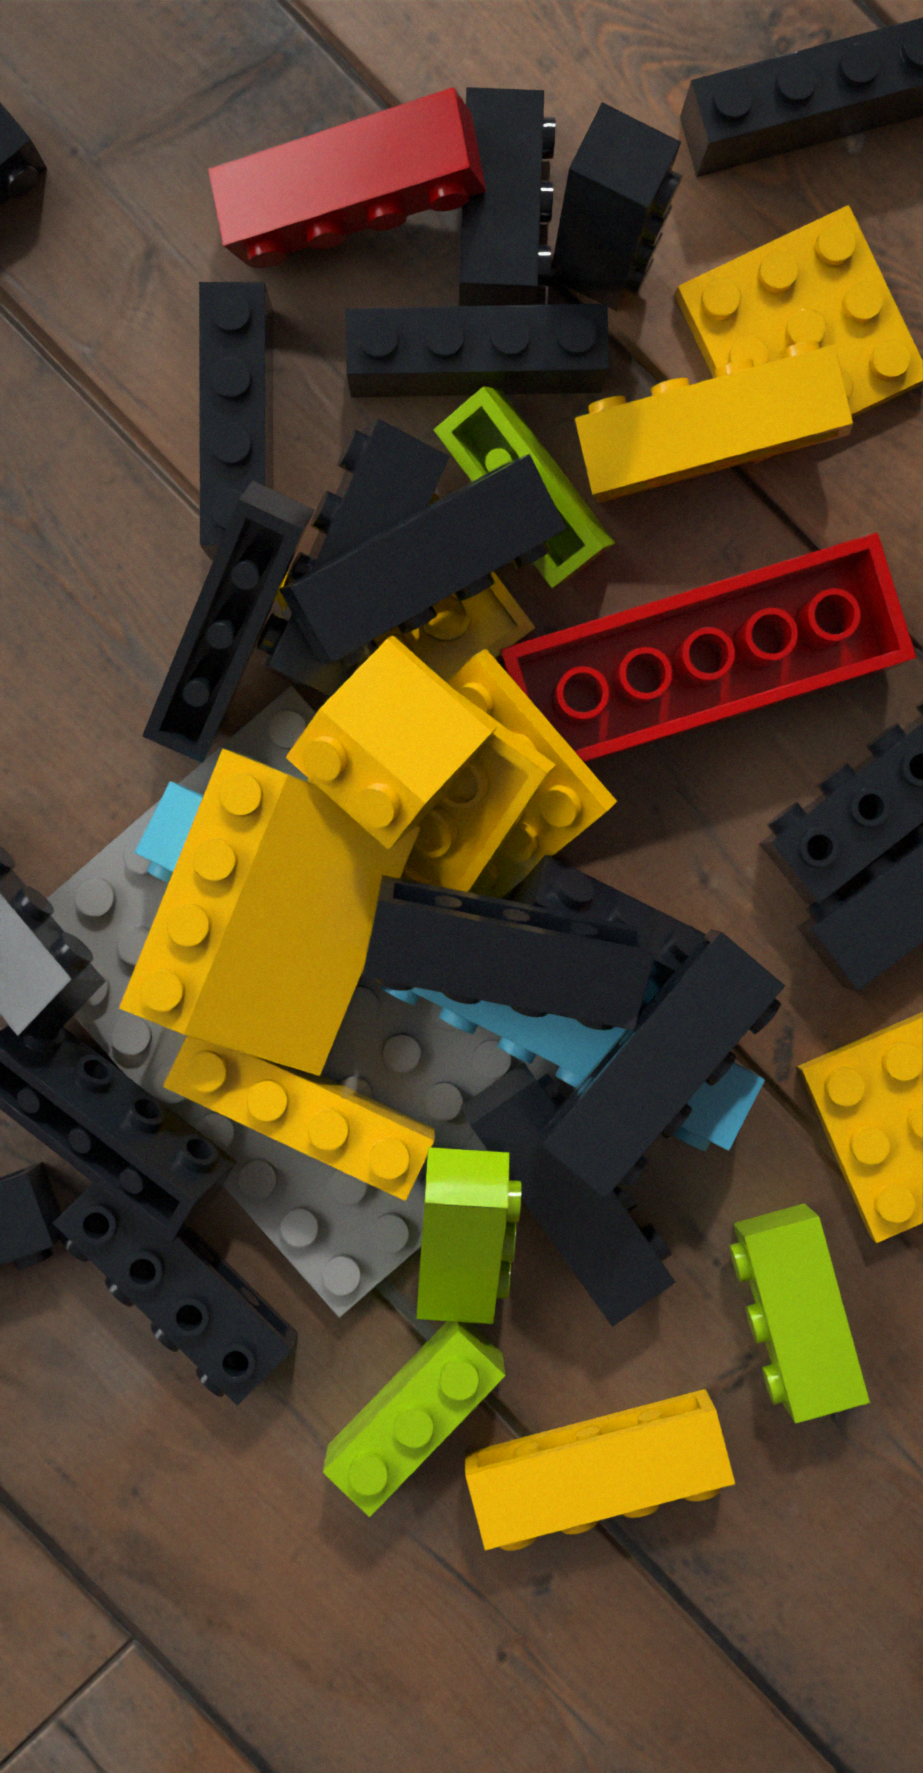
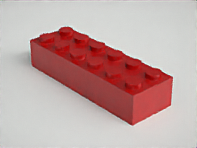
(716, 650)

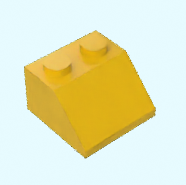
(390, 742)

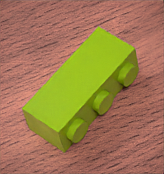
(492, 432)
(467, 1235)
(798, 1313)
(413, 1414)

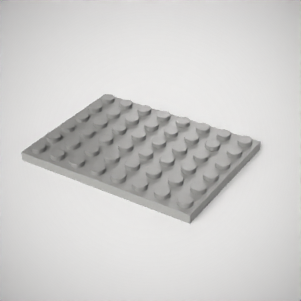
(398, 1053)

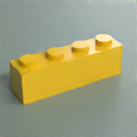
(716, 422)
(305, 1114)
(598, 1470)

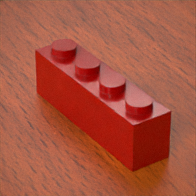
(348, 180)

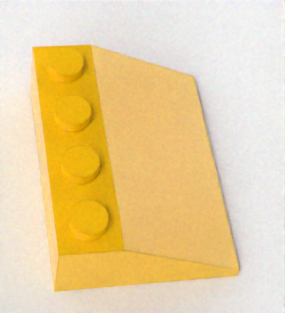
(264, 918)

